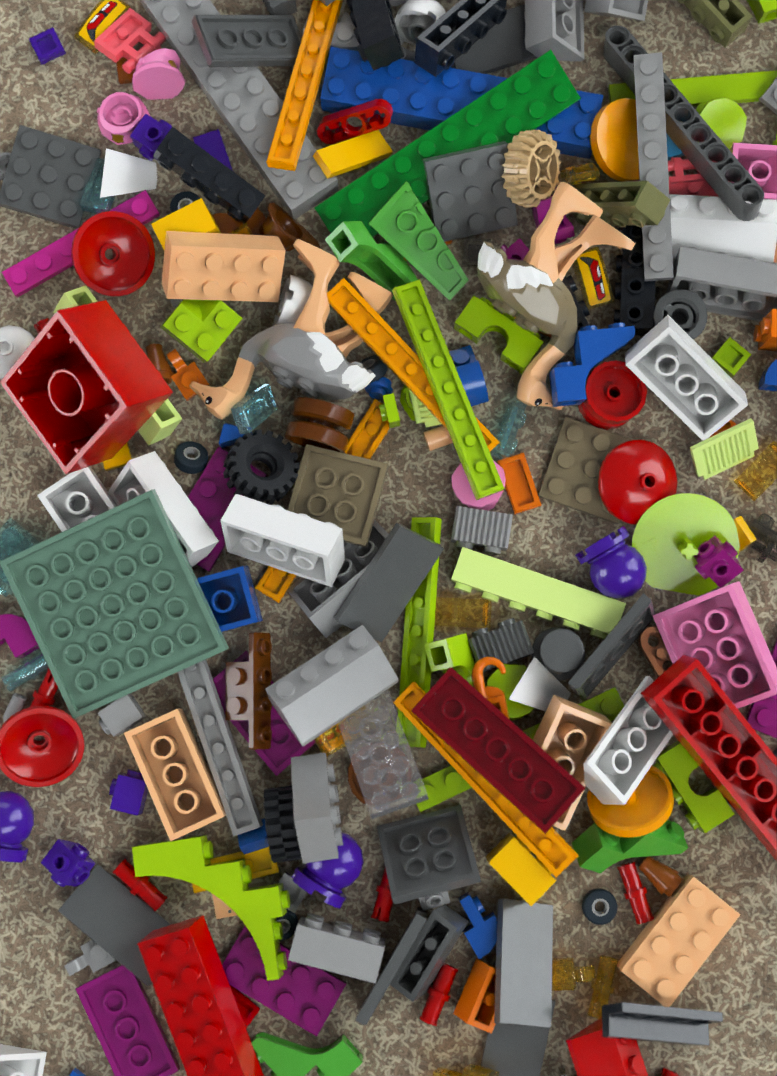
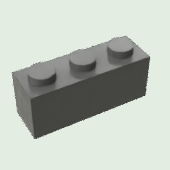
(428, 952)

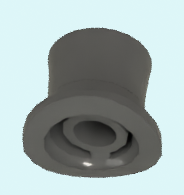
(685, 309)
(559, 652)

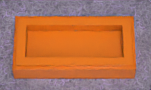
(519, 483)

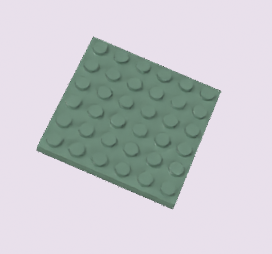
(114, 604)

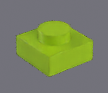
(731, 357)
(389, 411)

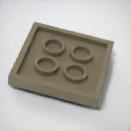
(576, 467)
(339, 491)

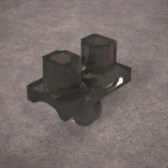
(766, 538)

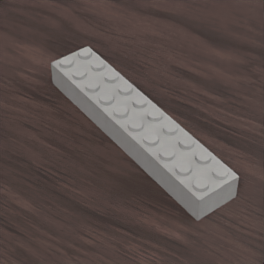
(244, 104)

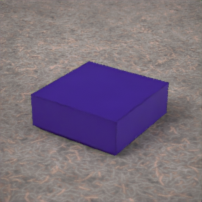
(47, 46)

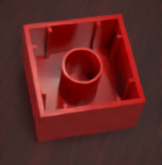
(85, 385)

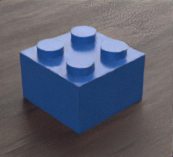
(231, 597)

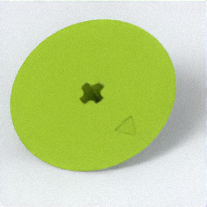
(668, 553)

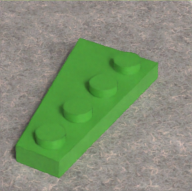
(415, 237)

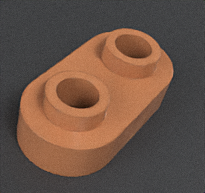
(654, 655)

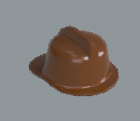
(281, 224)

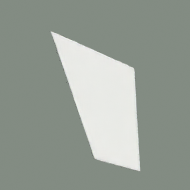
(127, 174)
(538, 687)

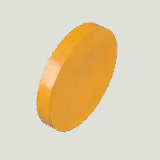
(615, 140)
(642, 813)

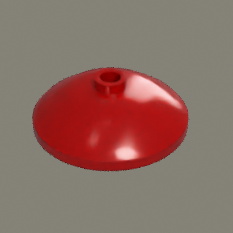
(131, 249)
(624, 475)
(43, 761)

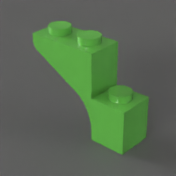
(381, 261)
(600, 849)
(294, 1059)

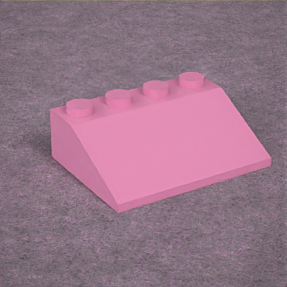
(725, 640)

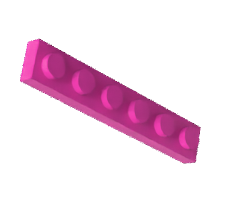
(57, 256)

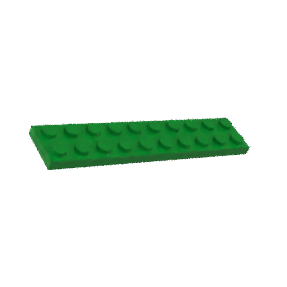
(513, 106)

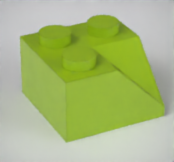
(201, 326)

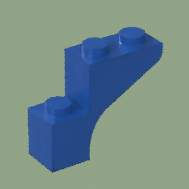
(590, 349)

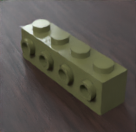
(722, 18)
(625, 202)

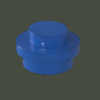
(379, 388)

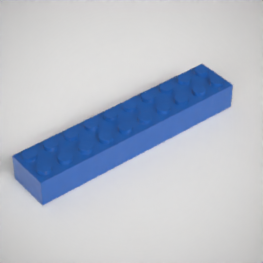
(428, 100)

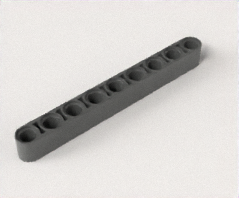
(619, 52)

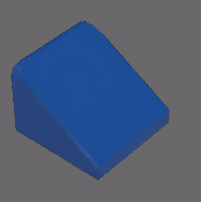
(229, 435)
(253, 839)

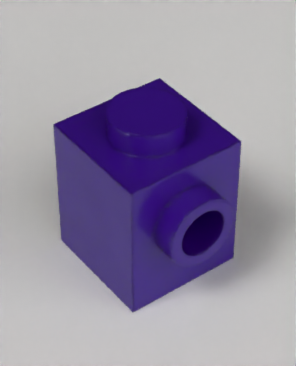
(128, 793)

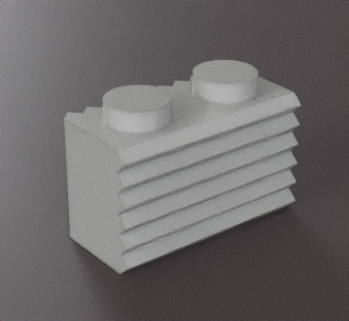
(481, 529)

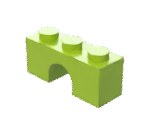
(481, 317)
(453, 653)
(703, 810)

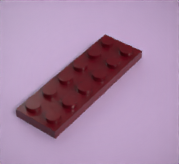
(498, 750)

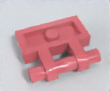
(123, 35)
(687, 184)

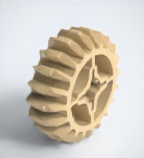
(531, 168)

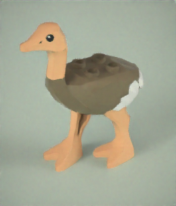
(534, 286)

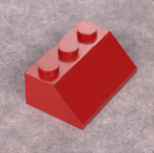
(604, 1056)

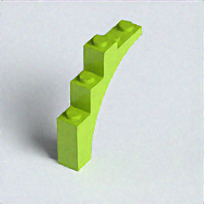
(256, 906)

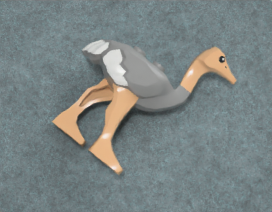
(302, 351)

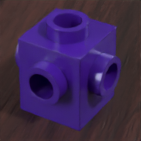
(149, 135)
(68, 863)

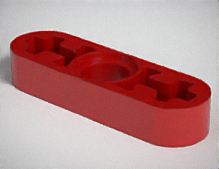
(360, 111)

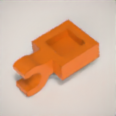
(185, 375)

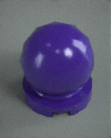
(615, 566)
(15, 826)
(332, 875)

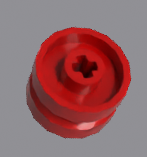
(617, 380)

